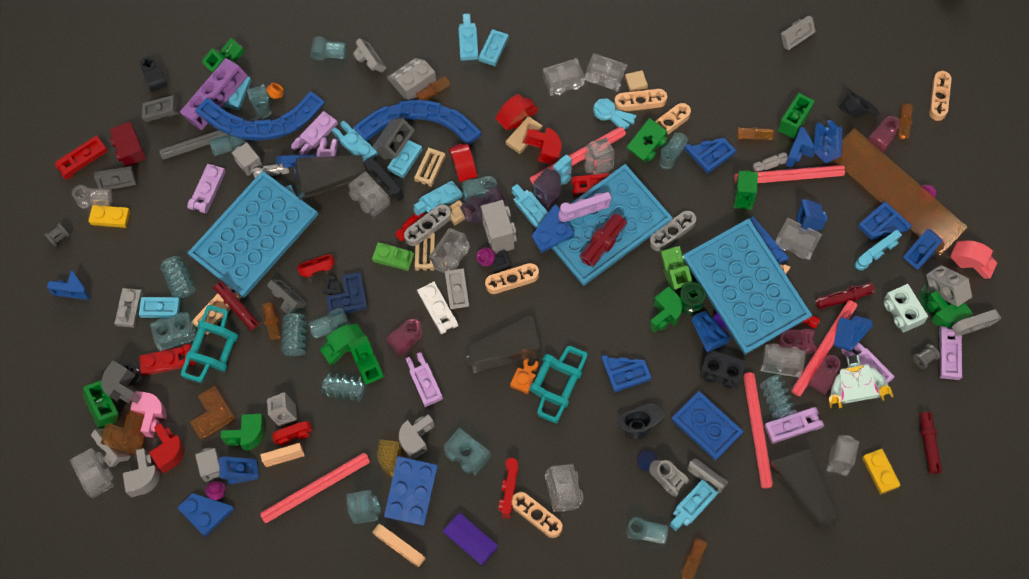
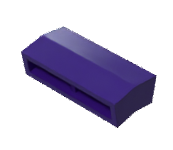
(470, 539)

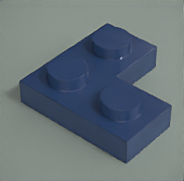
(354, 295)

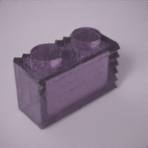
(547, 187)

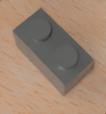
(393, 138)

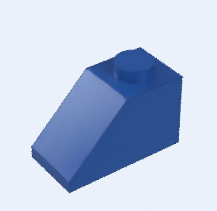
(811, 215)

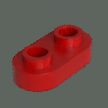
(311, 266)
(286, 435)

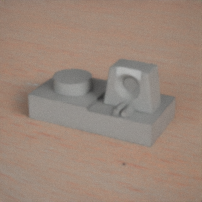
(798, 32)
(366, 52)
(456, 289)
(128, 307)
(113, 456)

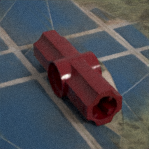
(603, 240)

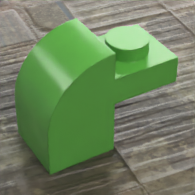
(674, 269)

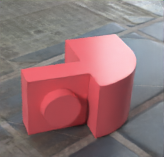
(975, 255)

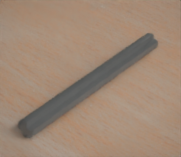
(195, 143)

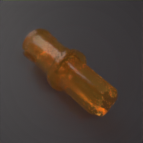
(433, 89)
(905, 121)
(754, 133)
(271, 320)
(694, 559)

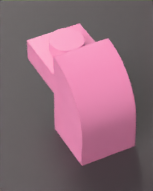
(152, 409)

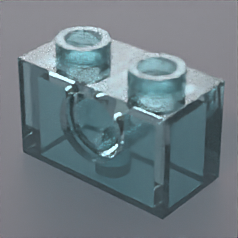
(462, 441)

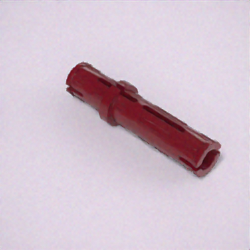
(852, 293)
(235, 304)
(929, 435)

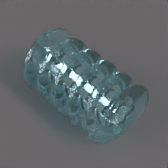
(177, 277)
(292, 334)
(343, 387)
(776, 397)

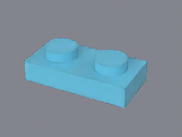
(493, 47)
(237, 98)
(405, 160)
(564, 168)
(159, 307)

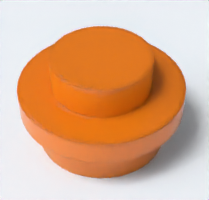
(275, 90)

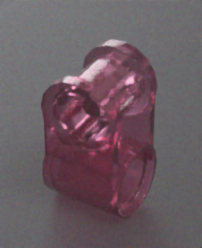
(885, 133)
(403, 338)
(801, 339)
(824, 376)

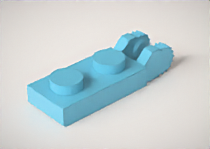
(354, 142)
(877, 250)

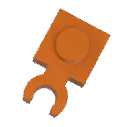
(524, 377)

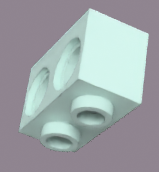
(910, 306)

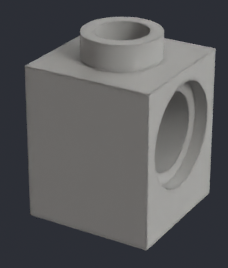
(246, 158)
(281, 409)
(208, 464)

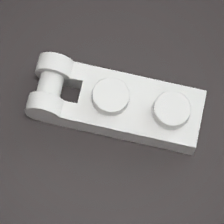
(437, 307)

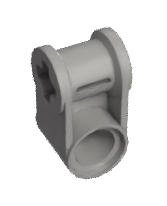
(671, 478)

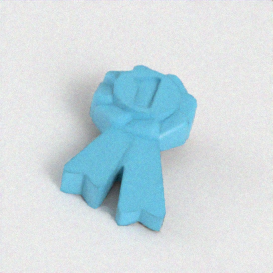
(605, 110)

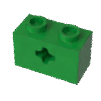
(796, 115)
(649, 131)
(745, 190)
(100, 405)

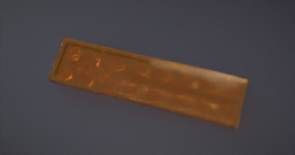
(892, 185)

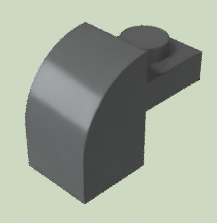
(115, 383)

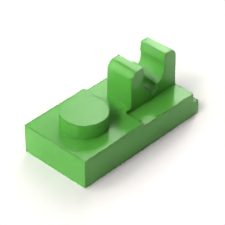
(393, 256)

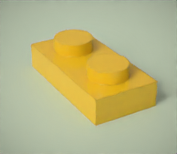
(109, 216)
(881, 471)

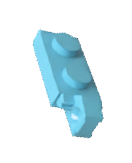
(468, 39)
(441, 196)
(529, 206)
(693, 504)

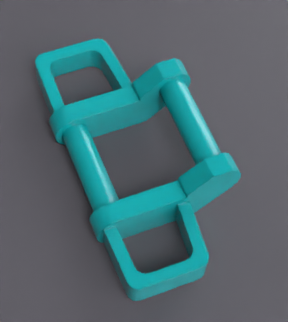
(208, 361)
(574, 373)

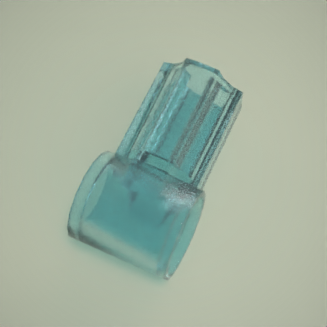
(322, 48)
(225, 144)
(672, 150)
(329, 323)
(649, 531)

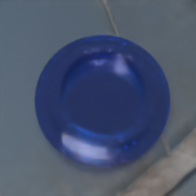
(645, 459)

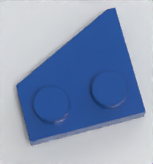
(711, 153)
(883, 222)
(551, 231)
(709, 331)
(625, 372)
(204, 512)

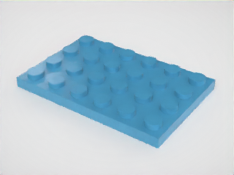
(629, 200)
(253, 234)
(747, 286)

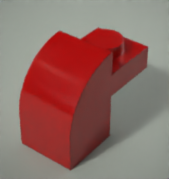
(514, 111)
(547, 142)
(463, 162)
(170, 452)

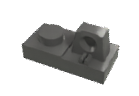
(160, 108)
(115, 178)
(291, 299)

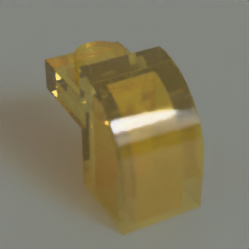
(387, 455)

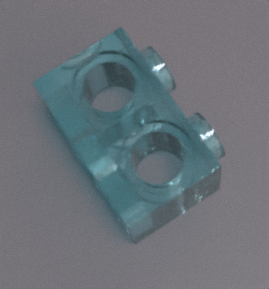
(174, 335)
(363, 506)

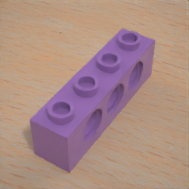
(217, 88)

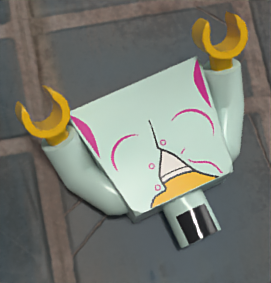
(858, 384)

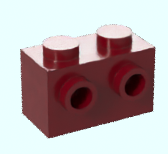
(127, 144)

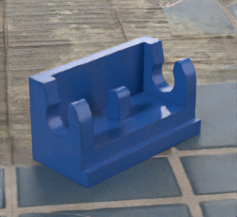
(828, 141)

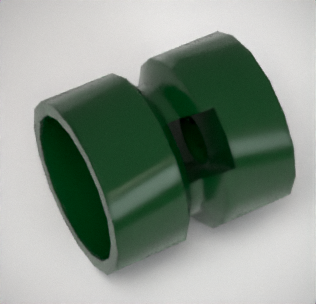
(692, 298)

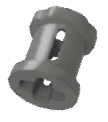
(57, 234)
(926, 356)

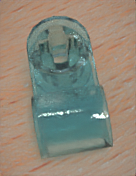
(259, 98)
(477, 187)

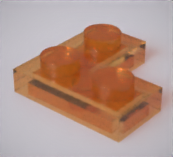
(216, 416)
(127, 438)

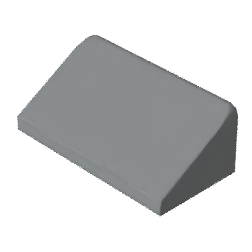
(703, 472)

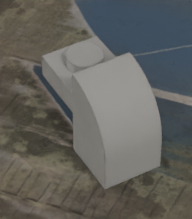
(411, 436)
(143, 479)

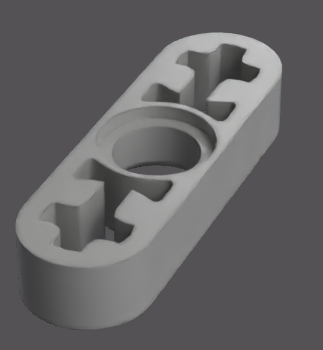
(413, 229)
(669, 239)
(976, 322)

